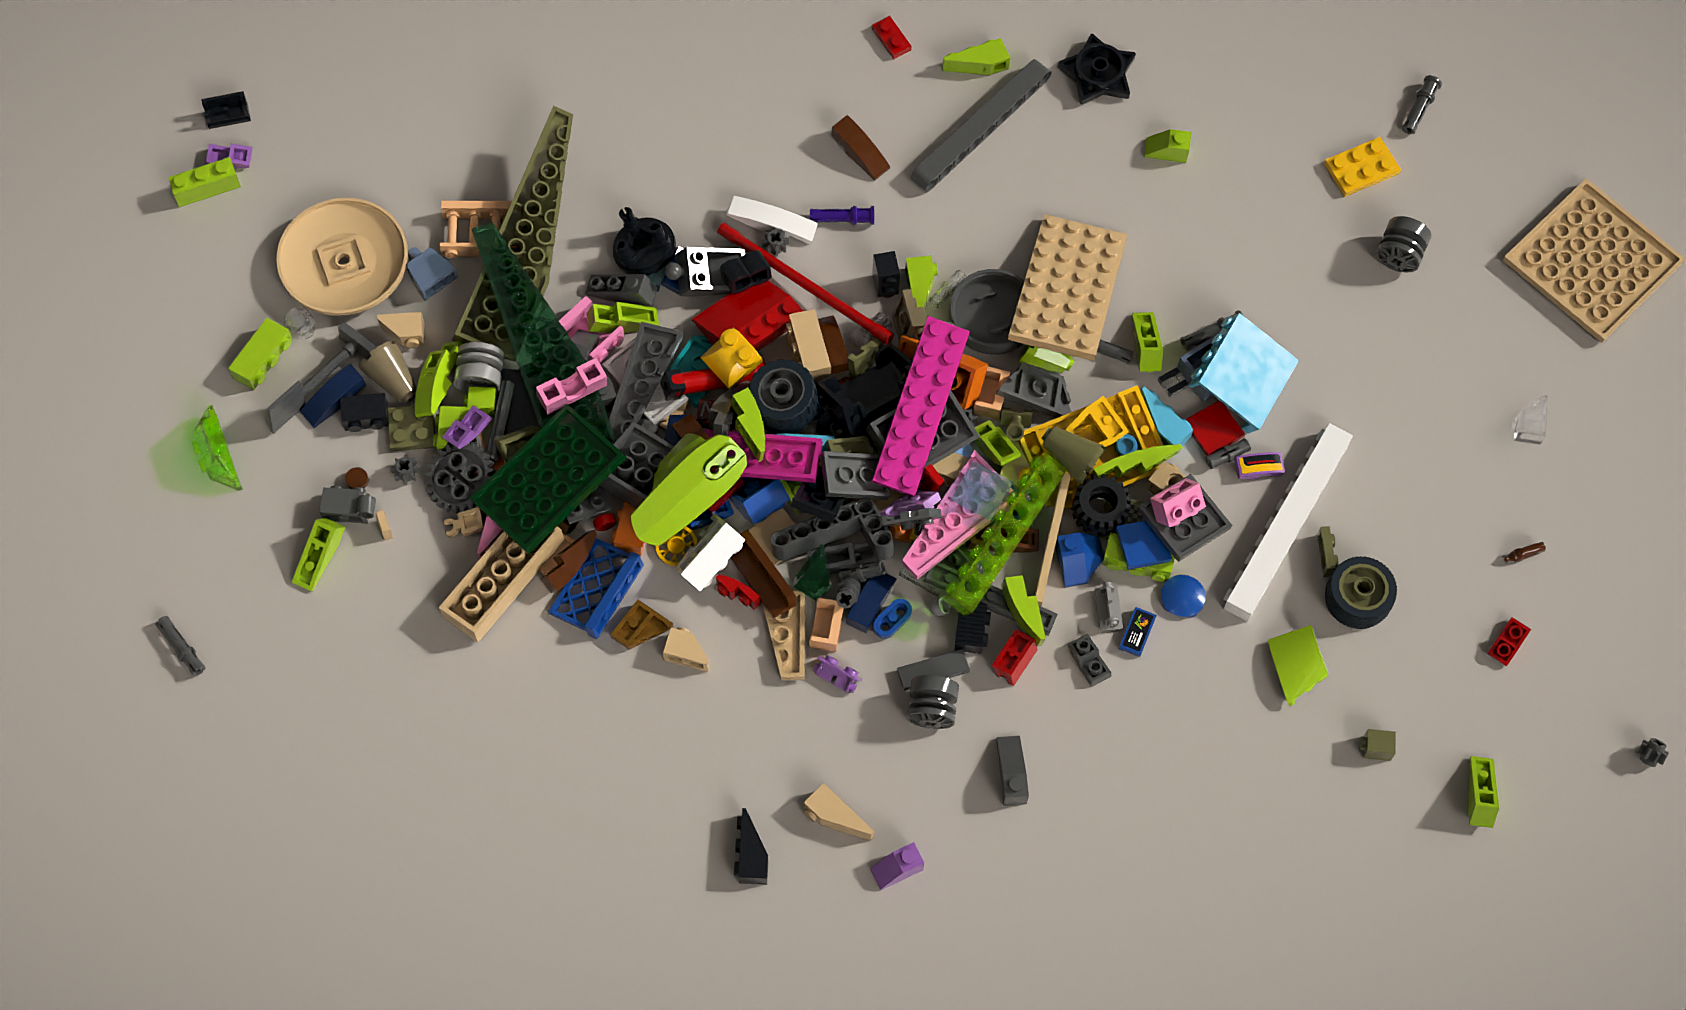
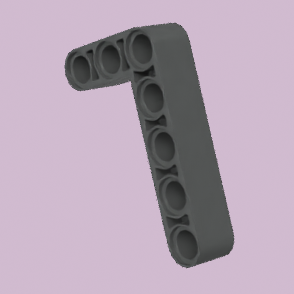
(853, 517)

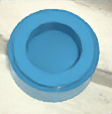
(1125, 445)

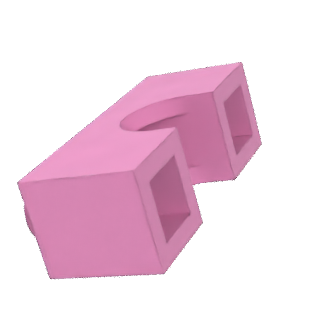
(586, 380)

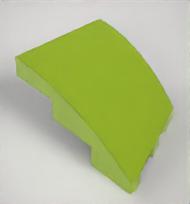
(1298, 662)

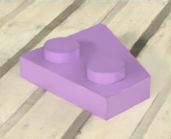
(906, 503)

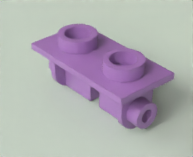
(845, 677)

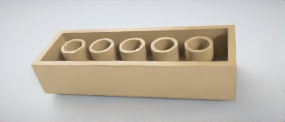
(495, 583)

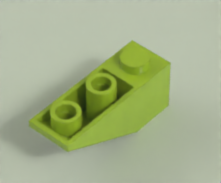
(981, 59)

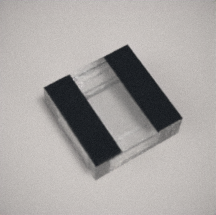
(1173, 382)

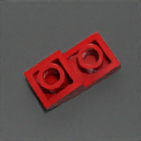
(732, 588)
(1509, 641)

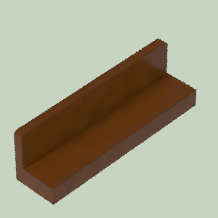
(763, 576)

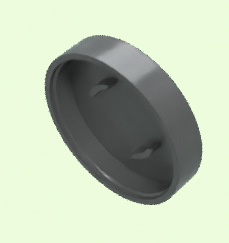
(986, 308)

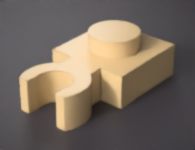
(469, 522)

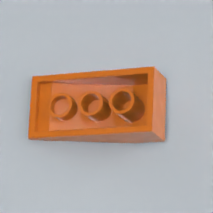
(968, 377)

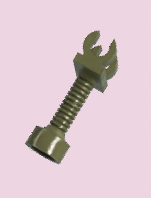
(1016, 423)

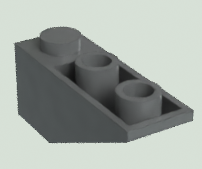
(622, 288)

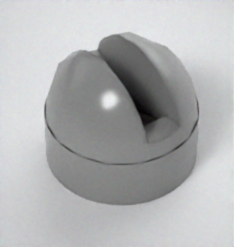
(940, 607)

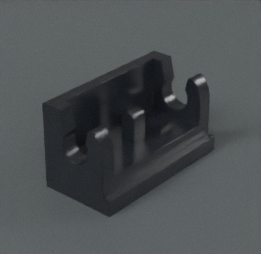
(226, 110)

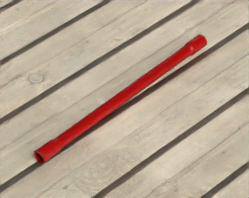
(874, 328)

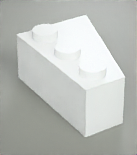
(710, 553)

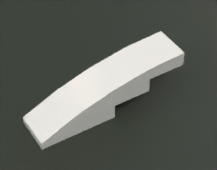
(766, 217)

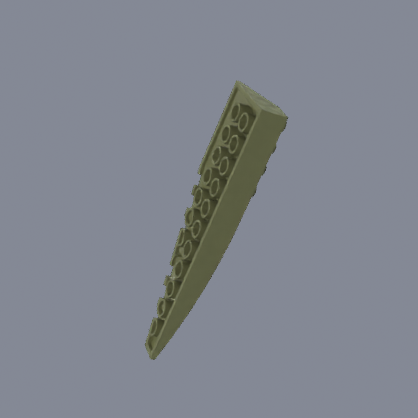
(530, 227)

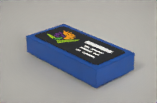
(1137, 632)

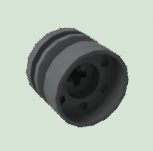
(1403, 244)
(932, 702)

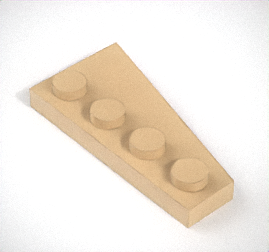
(788, 639)

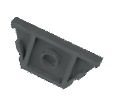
(1037, 390)

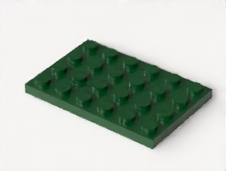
(547, 478)

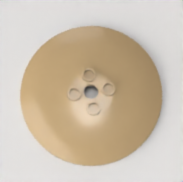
(336, 230)

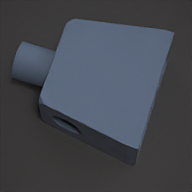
(429, 271)

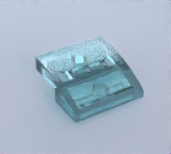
(982, 491)

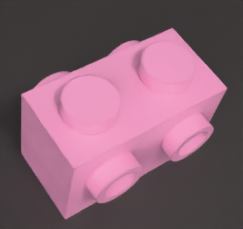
(1178, 502)

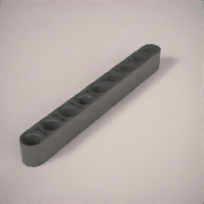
(980, 125)

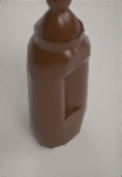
(1526, 552)

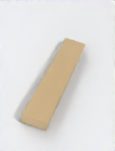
(1052, 537)

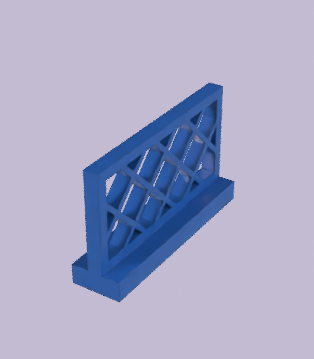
(610, 599)

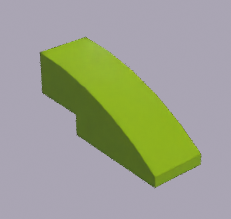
(629, 316)
(749, 422)
(995, 444)
(1023, 608)

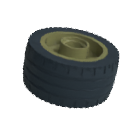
(1360, 592)

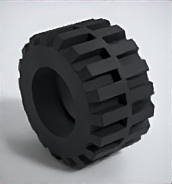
(1105, 489)

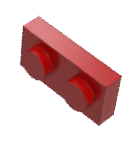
(891, 37)

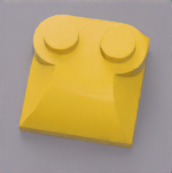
(731, 358)

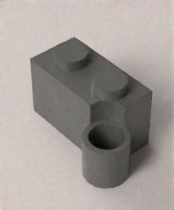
(347, 505)

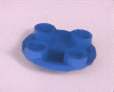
(1183, 596)

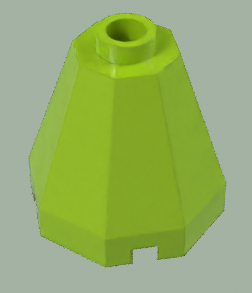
(1046, 359)

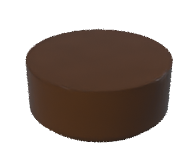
(356, 478)

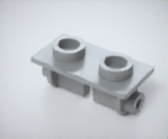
(1108, 607)

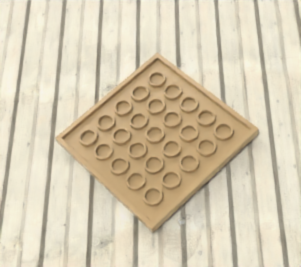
(1594, 260)

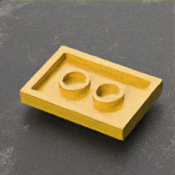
(1362, 166)

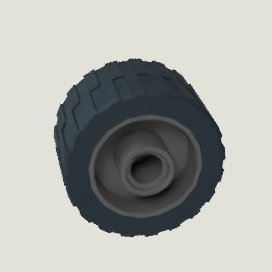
(785, 396)

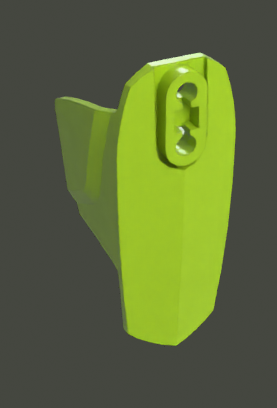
(686, 486)

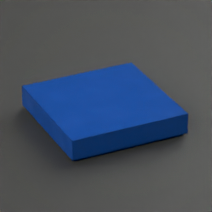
(1141, 545)

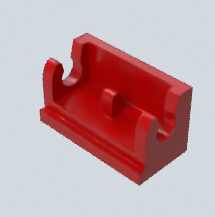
(1015, 656)

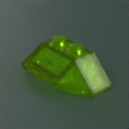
(214, 450)

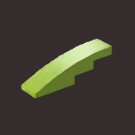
(1141, 459)

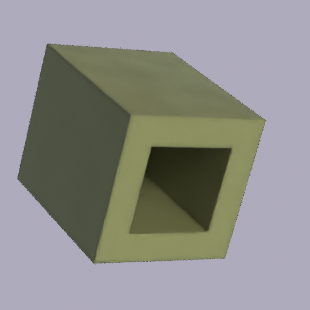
(1378, 744)

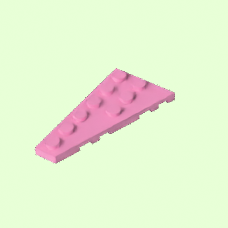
(948, 532)

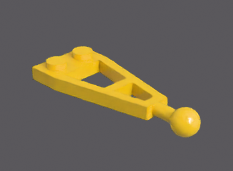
(1103, 418)

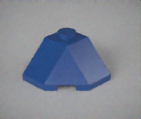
(1078, 557)

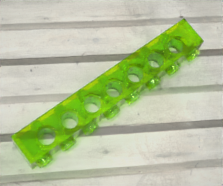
(1051, 474)

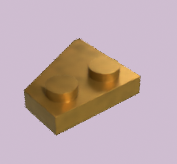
(640, 625)

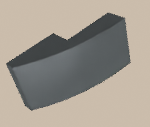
(1089, 661)

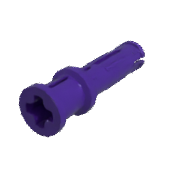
(853, 215)

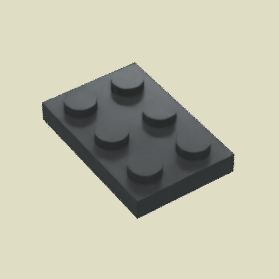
(851, 476)

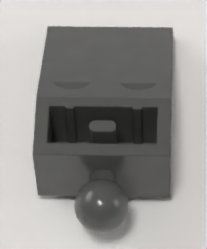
(700, 270)

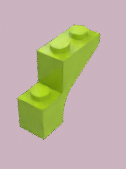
(481, 397)

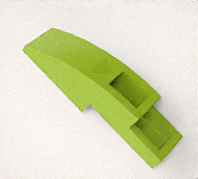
(433, 379)

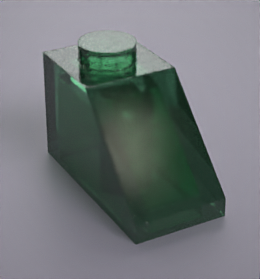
(814, 576)

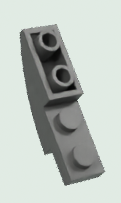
(722, 413)

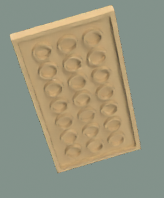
(1068, 287)

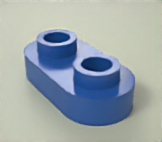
(892, 619)

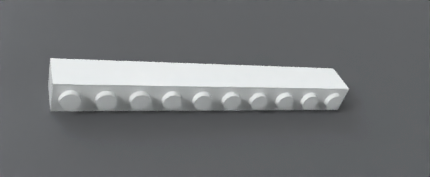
(1287, 523)

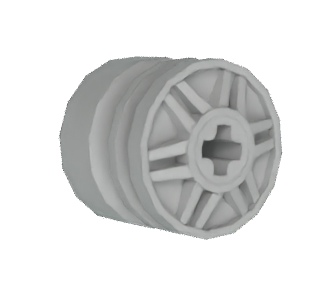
(478, 366)

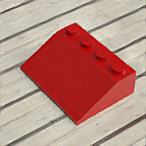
(756, 313)

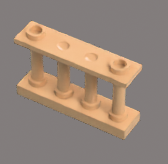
(474, 211)

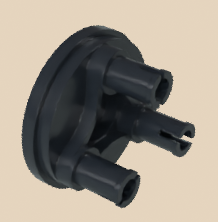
(643, 244)

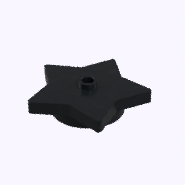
(1099, 70)

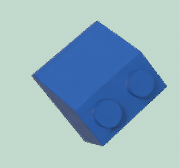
(759, 498)

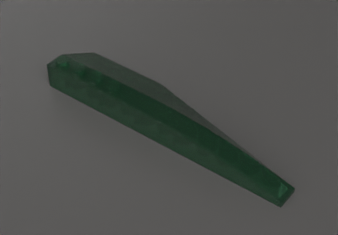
(533, 331)

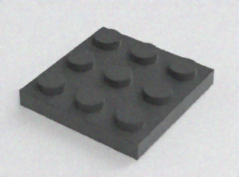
(1191, 532)

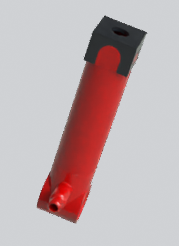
(677, 383)

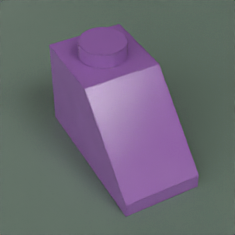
(898, 866)

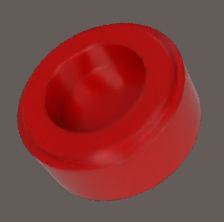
(604, 522)

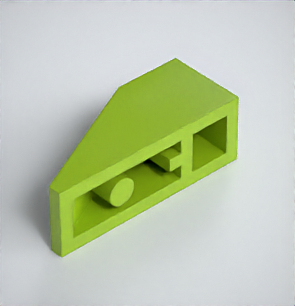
(920, 277)
(1147, 342)
(318, 552)
(1482, 792)

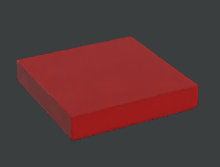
(1214, 428)

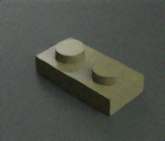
(1326, 542)

